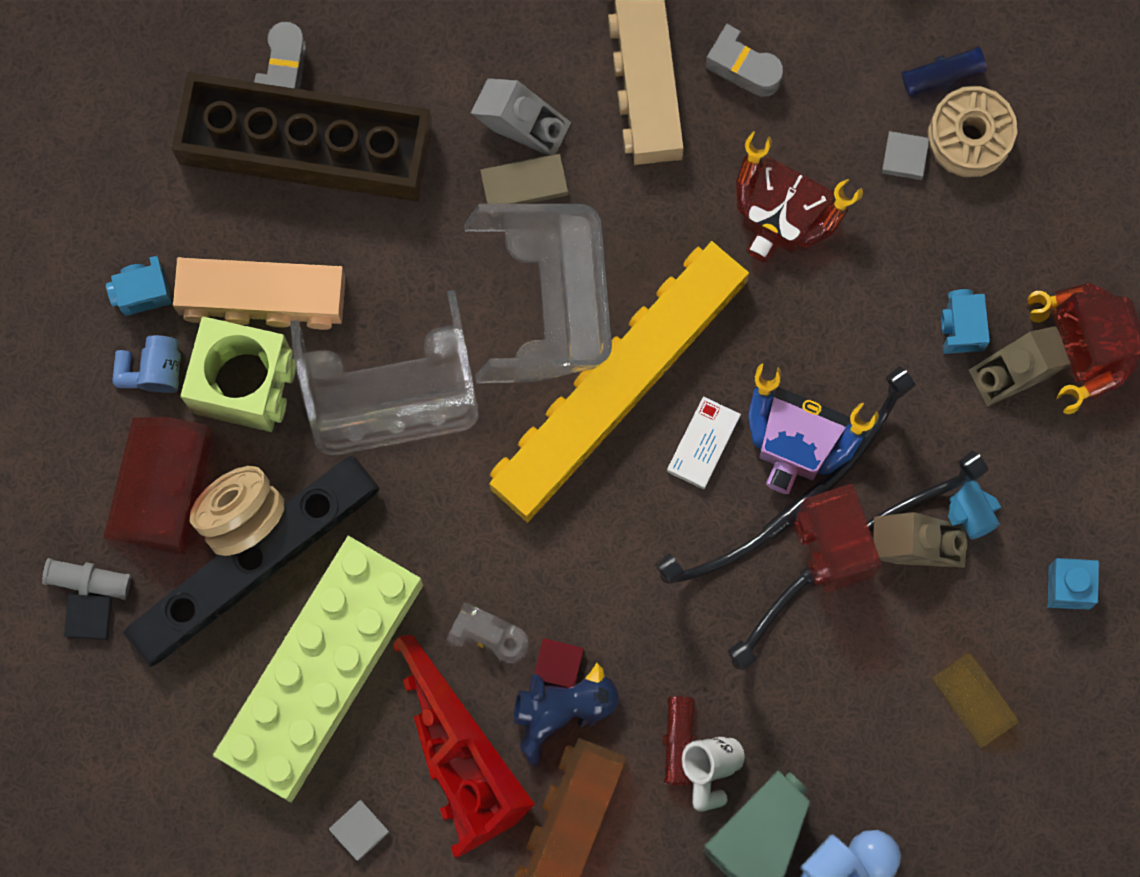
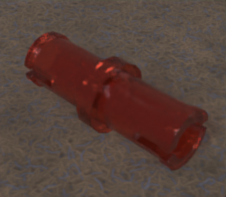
(677, 738)

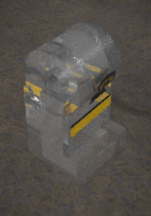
(487, 631)

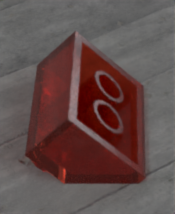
(159, 483)

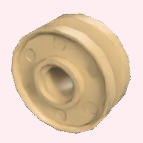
(976, 108)
(237, 510)

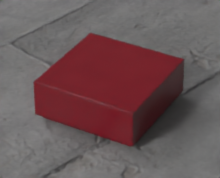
(558, 663)

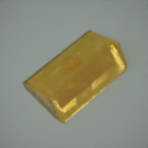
(975, 700)

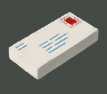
(703, 443)

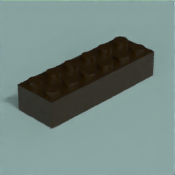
(302, 136)

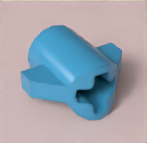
(974, 510)

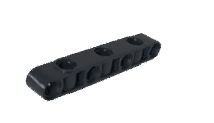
(224, 579)

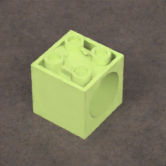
(215, 345)

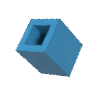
(1073, 583)

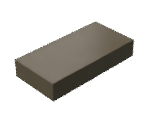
(525, 181)

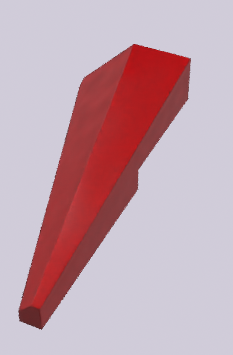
(476, 780)

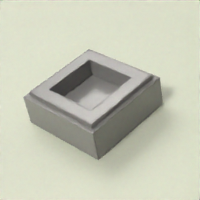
(905, 155)
(359, 830)

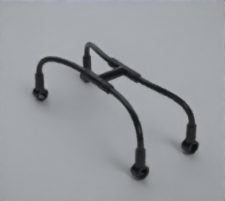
(741, 653)

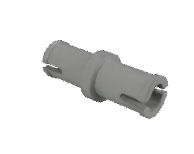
(86, 579)

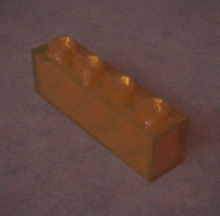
(574, 811)

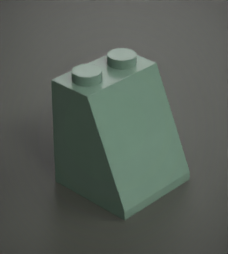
(762, 831)

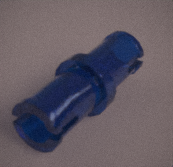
(944, 71)

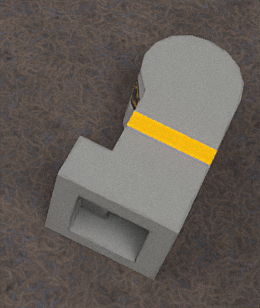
(286, 56)
(743, 66)

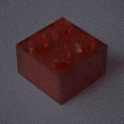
(837, 539)

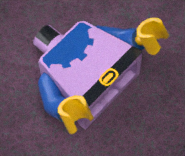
(800, 433)

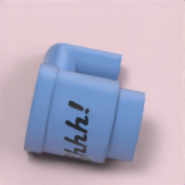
(157, 366)

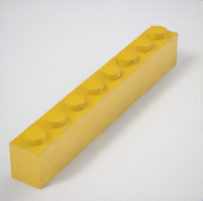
(618, 384)

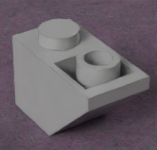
(520, 115)

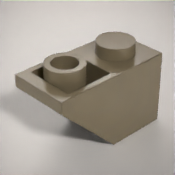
(1020, 365)
(919, 540)

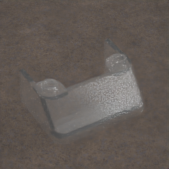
(573, 287)
(391, 400)

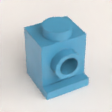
(139, 288)
(965, 322)

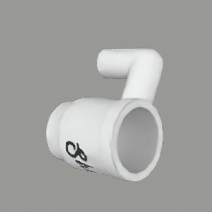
(711, 761)

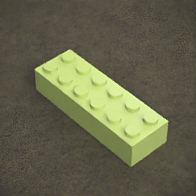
(319, 669)

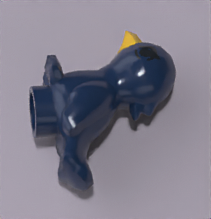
(550, 708)

